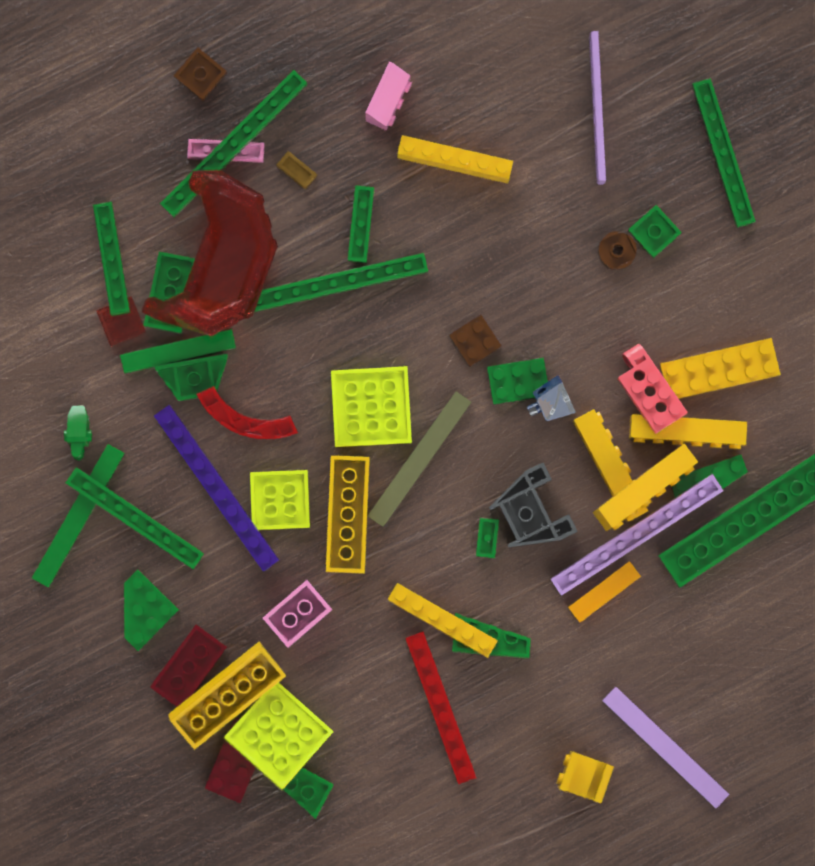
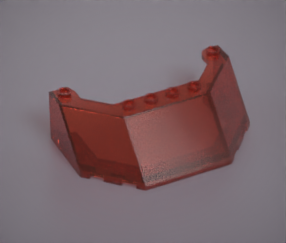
(229, 261)

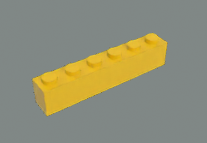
(455, 159)
(691, 431)
(604, 454)
(645, 487)

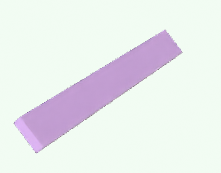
(597, 107)
(665, 747)

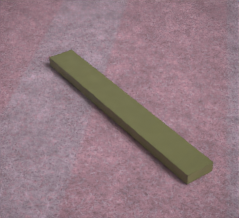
(419, 459)

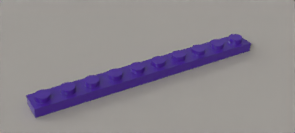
(216, 488)

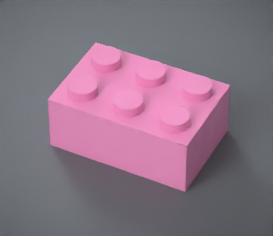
(297, 613)

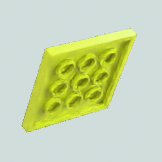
(371, 406)
(278, 735)

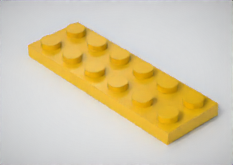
(721, 368)

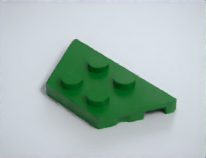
(193, 376)

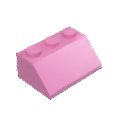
(388, 97)

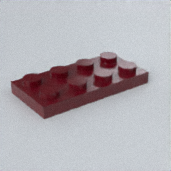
(188, 666)
(231, 772)

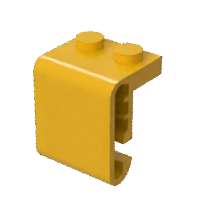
(584, 776)

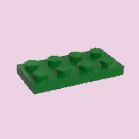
(168, 281)

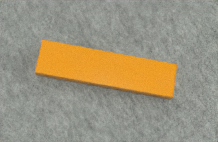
(604, 592)

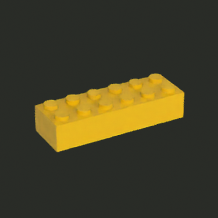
(347, 514)
(226, 695)

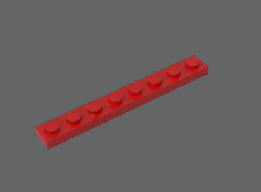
(440, 707)

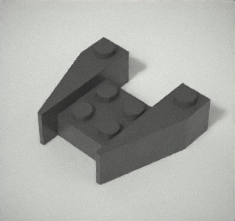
(526, 512)

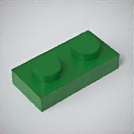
(487, 538)

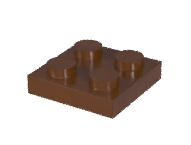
(200, 74)
(475, 340)

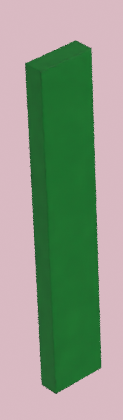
(111, 258)
(178, 351)

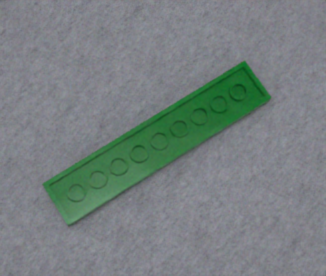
(741, 523)

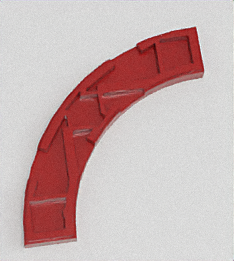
(243, 424)

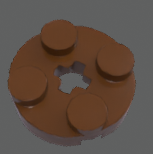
(621, 240)

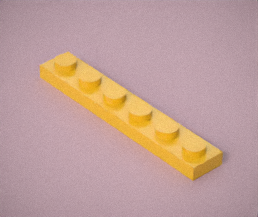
(442, 620)

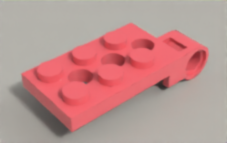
(639, 361)

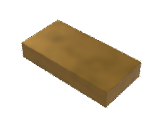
(296, 170)

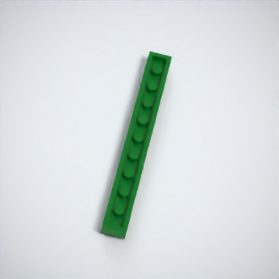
(238, 139)
(342, 281)

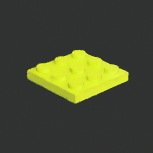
(280, 499)

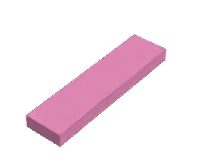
(202, 148)

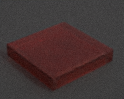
(122, 326)

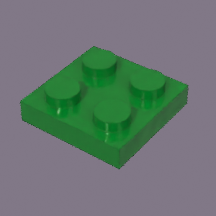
(654, 231)

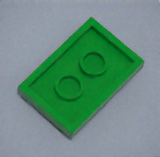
(516, 380)

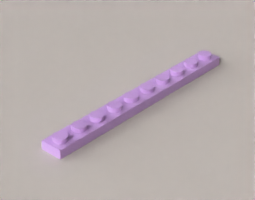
(636, 534)

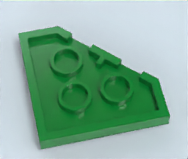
(144, 610)

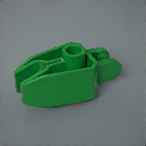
(78, 431)

